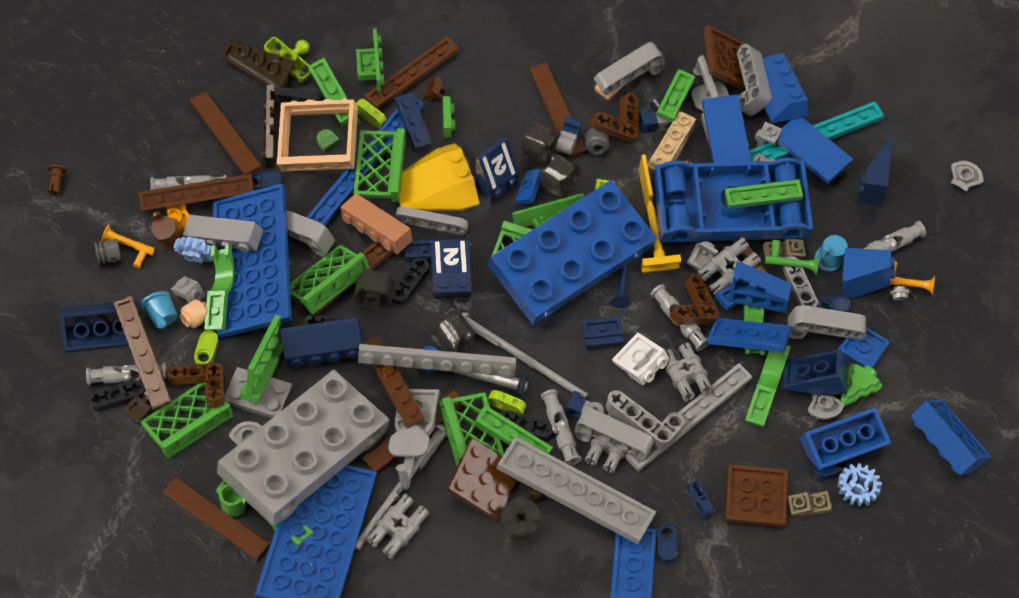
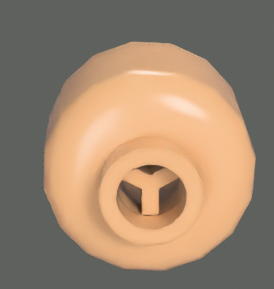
(193, 314)

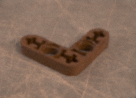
(626, 129)
(705, 310)
(206, 375)

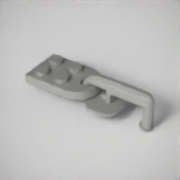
(709, 90)
(414, 440)

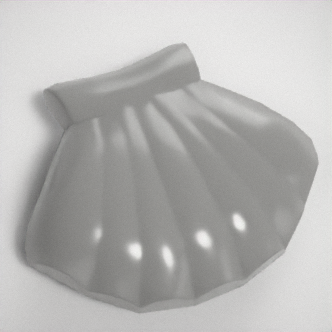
(966, 174)
(825, 407)
(243, 431)

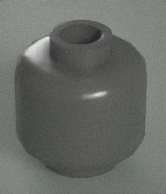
(596, 141)

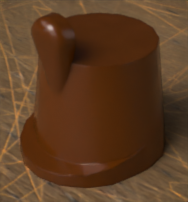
(166, 230)

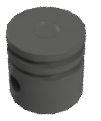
(107, 251)

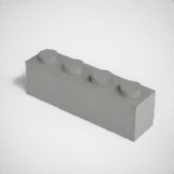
(222, 232)

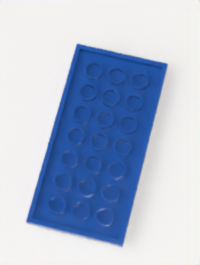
(262, 275)
(323, 559)

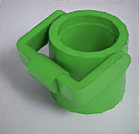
(230, 500)

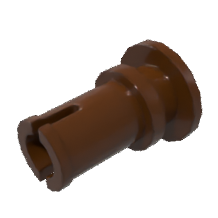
(56, 175)

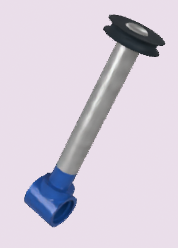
(519, 385)

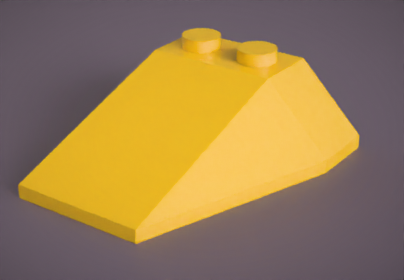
(439, 182)

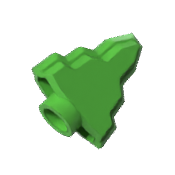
(860, 383)

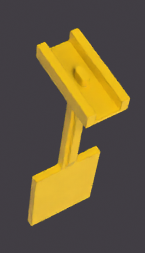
(660, 261)

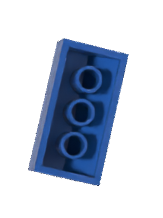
(787, 94)
(950, 436)
(845, 439)

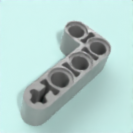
(630, 67)
(755, 79)
(310, 232)
(826, 321)
(643, 417)
(613, 432)

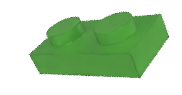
(448, 123)

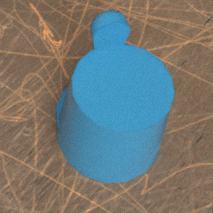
(831, 253)
(159, 309)

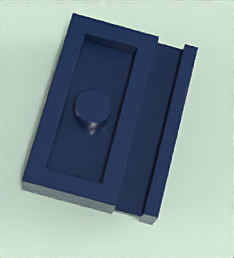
(602, 332)

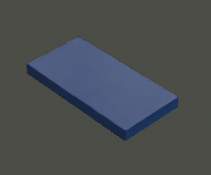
(726, 129)
(814, 148)
(749, 334)
(633, 566)

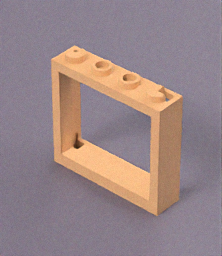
(324, 162)

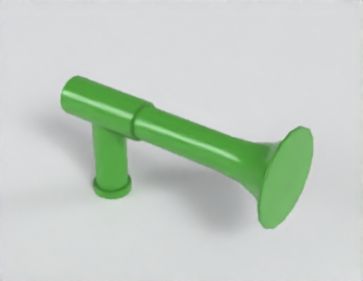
(776, 260)

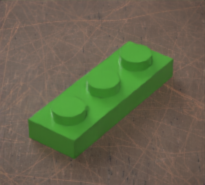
(675, 95)

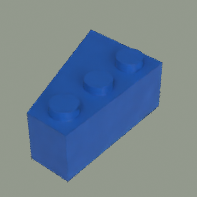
(759, 289)

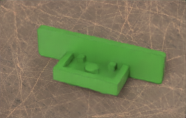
(369, 64)
(539, 214)

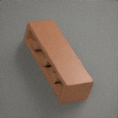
(376, 224)

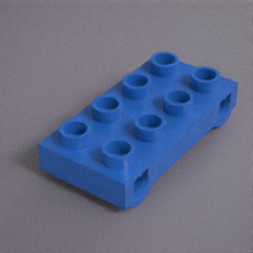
(695, 208)
(572, 252)

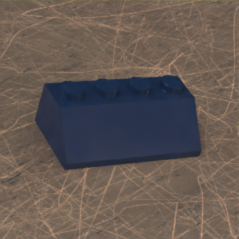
(92, 326)
(322, 342)

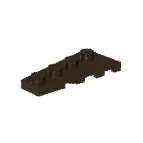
(261, 64)
(269, 124)

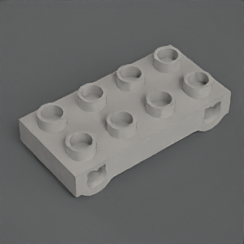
(303, 447)

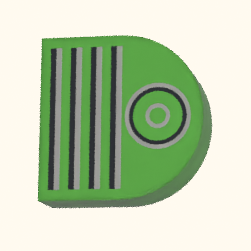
(327, 139)

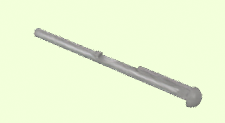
(522, 356)
(435, 440)

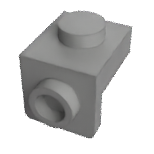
(768, 133)
(701, 255)
(188, 289)

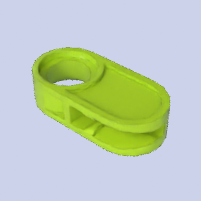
(370, 113)
(206, 345)
(506, 402)

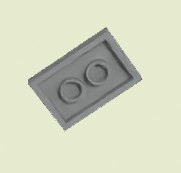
(271, 402)

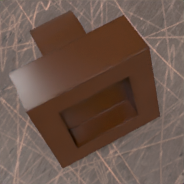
(433, 89)

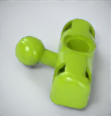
(300, 48)

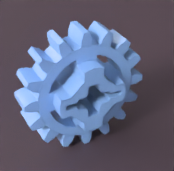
(193, 249)
(859, 484)

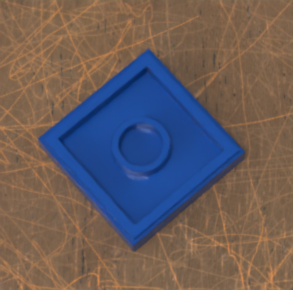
(865, 350)

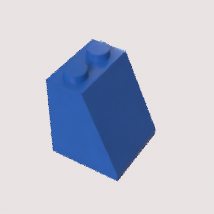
(866, 271)

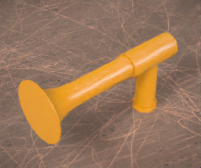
(143, 248)
(929, 284)

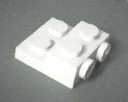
(641, 359)

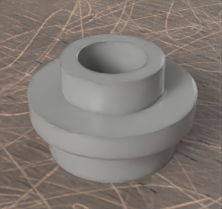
(899, 293)

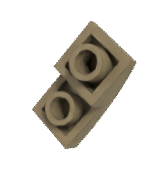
(788, 248)
(812, 504)

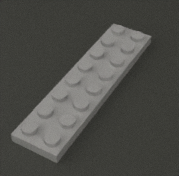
(576, 490)

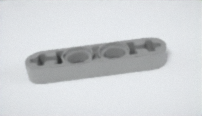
(431, 220)
(798, 290)

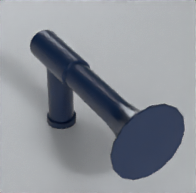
(620, 300)

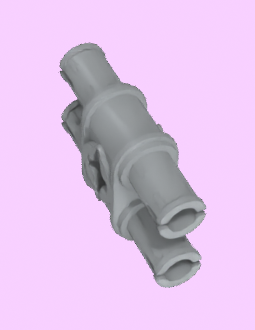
(720, 261)
(687, 372)
(598, 447)
(400, 534)

